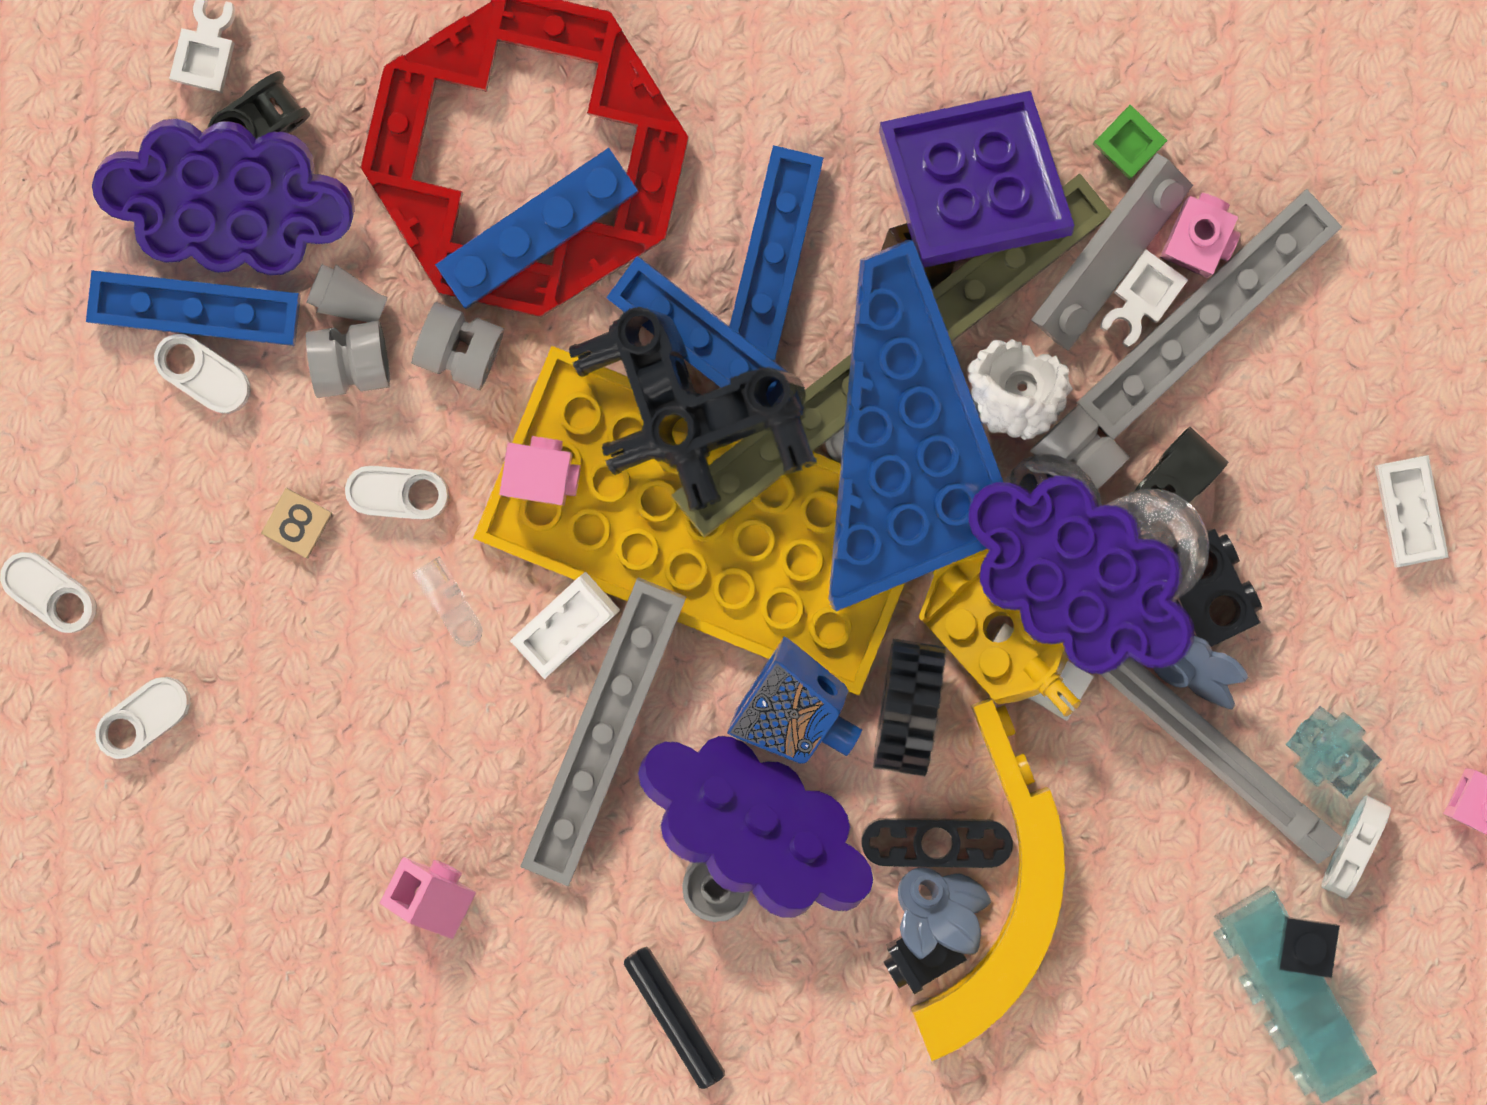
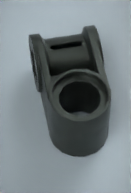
(258, 113)
(1185, 467)

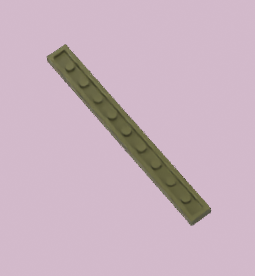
(962, 302)

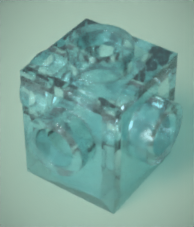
(1333, 751)

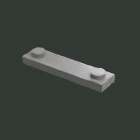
(1112, 252)

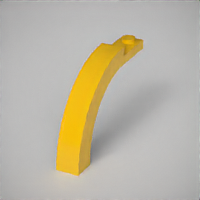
(1015, 956)

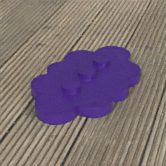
(223, 197)
(1081, 574)
(755, 826)

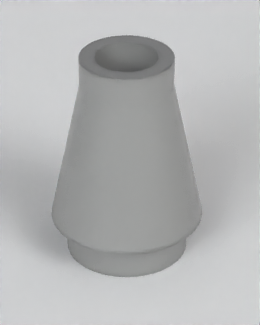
(345, 296)

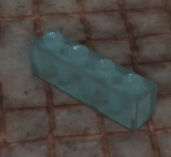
(1299, 1004)

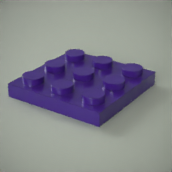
(976, 178)

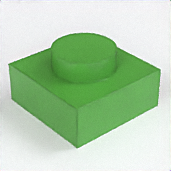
(1129, 142)

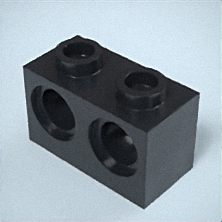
(1219, 582)

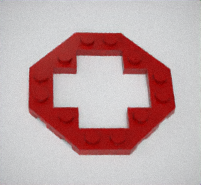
(465, 57)

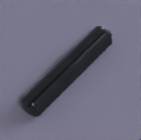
(674, 1017)

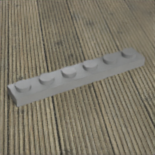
(1209, 314)
(603, 731)

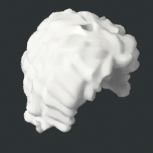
(996, 394)

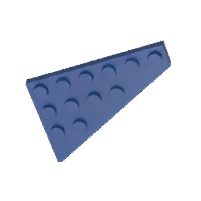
(908, 440)

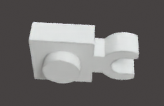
(202, 54)
(1147, 291)

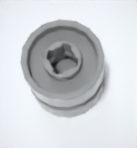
(441, 337)
(347, 359)
(1078, 441)
(708, 898)

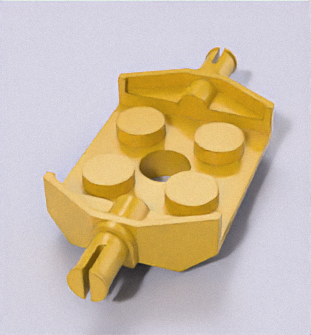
(1007, 669)

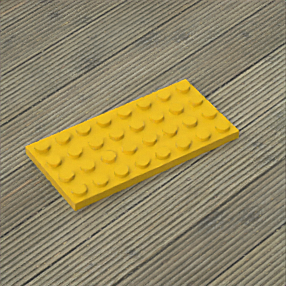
(742, 583)

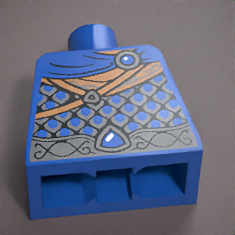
(794, 708)

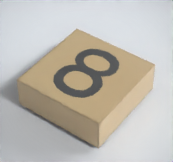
(296, 523)

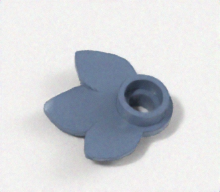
(1206, 673)
(946, 917)

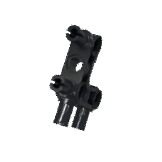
(713, 419)

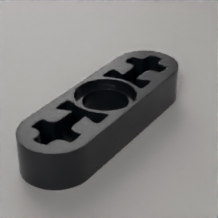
(975, 831)

